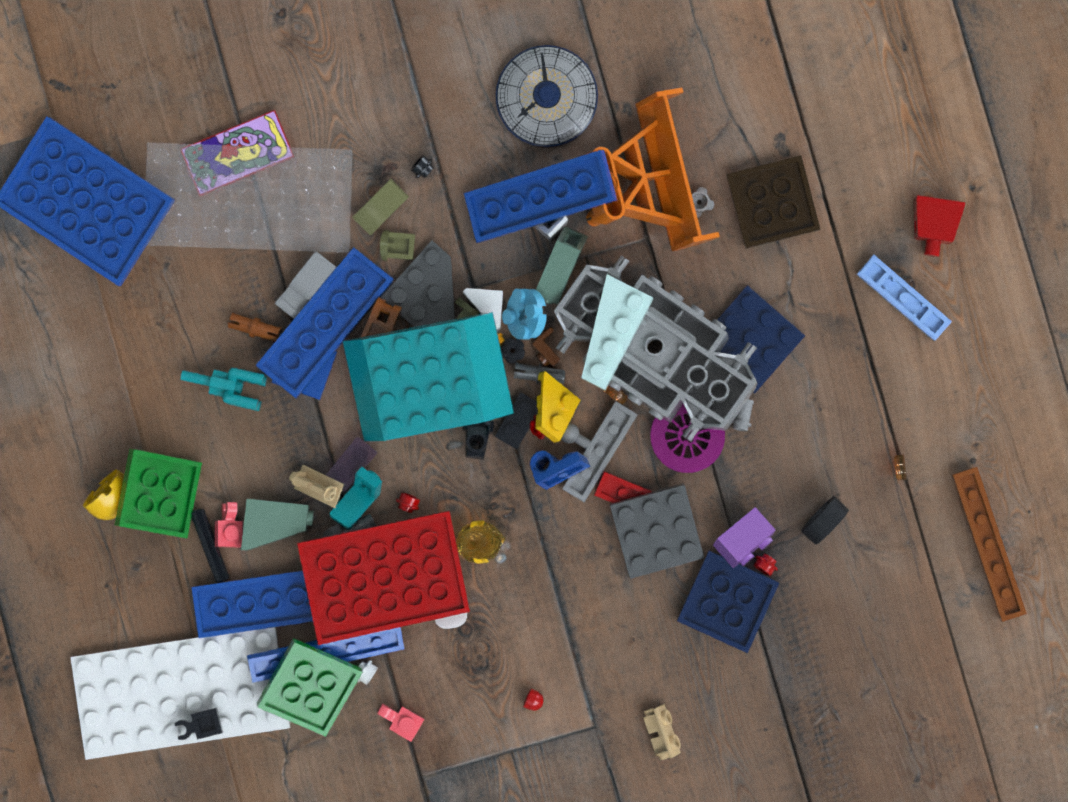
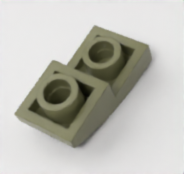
(380, 207)

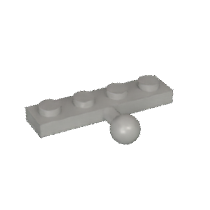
(599, 450)

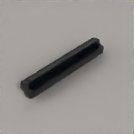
(208, 543)

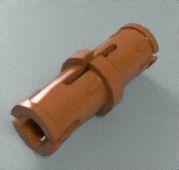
(254, 327)

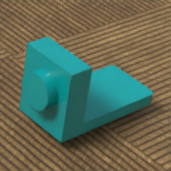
(358, 499)

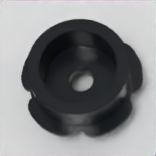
(422, 167)
(519, 351)

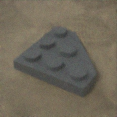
(425, 288)

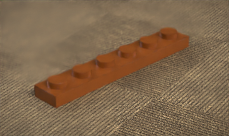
(989, 544)

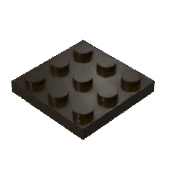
(773, 202)

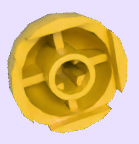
(105, 500)

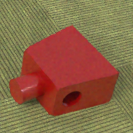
(936, 222)

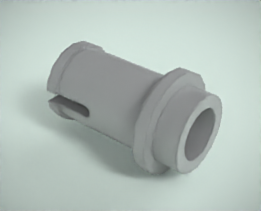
(742, 419)

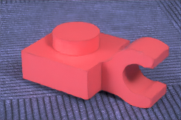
(228, 531)
(403, 722)

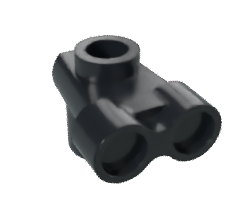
(477, 433)

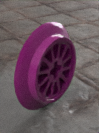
(679, 463)

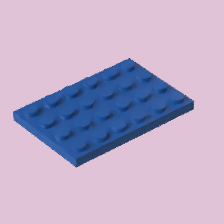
(84, 201)

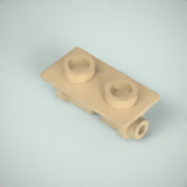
(317, 485)
(667, 743)

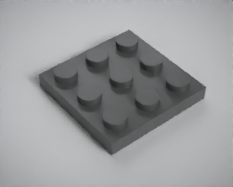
(656, 530)

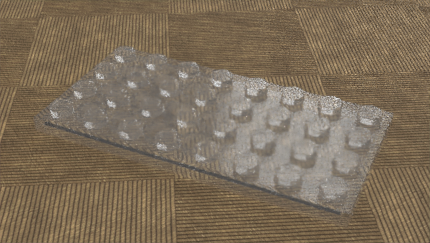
(253, 196)

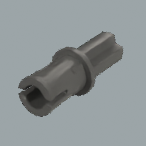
(532, 372)

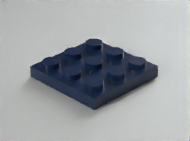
(757, 322)
(728, 602)

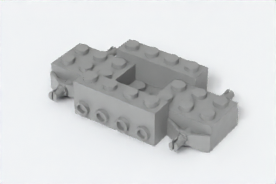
(687, 367)

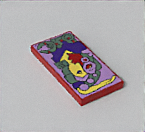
(259, 131)

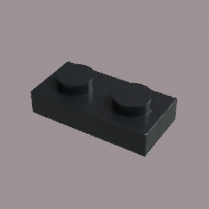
(517, 424)

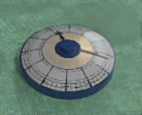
(546, 96)

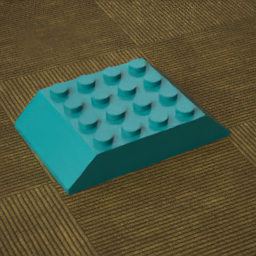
(428, 378)

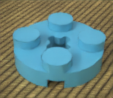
(522, 303)

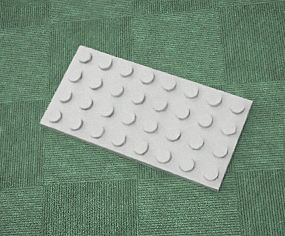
(139, 692)

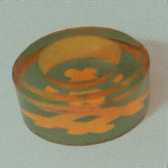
(619, 396)
(900, 468)

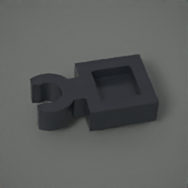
(203, 724)

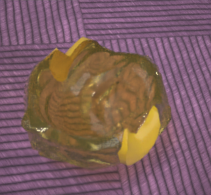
(479, 542)

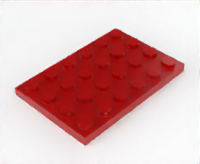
(383, 577)

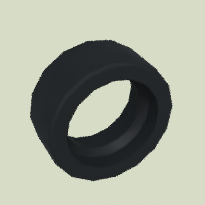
(825, 520)

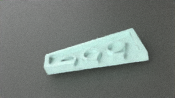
(614, 328)

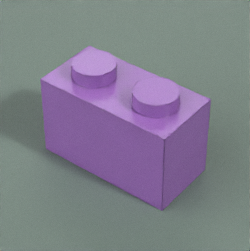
(744, 538)

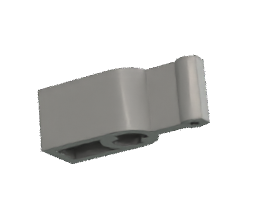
(305, 284)

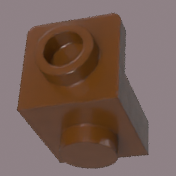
(545, 353)

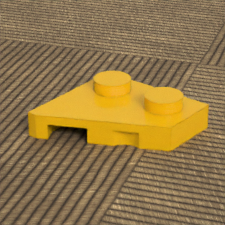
(554, 407)

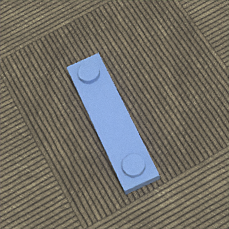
(904, 298)

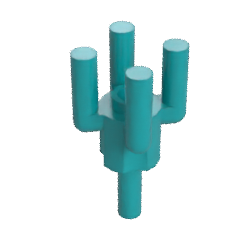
(229, 385)

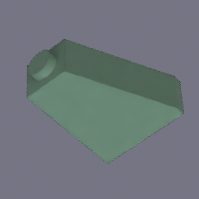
(561, 265)
(273, 521)

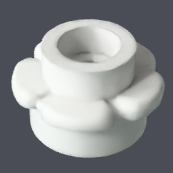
(368, 671)

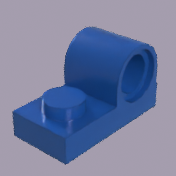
(558, 469)

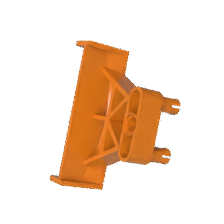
(667, 172)

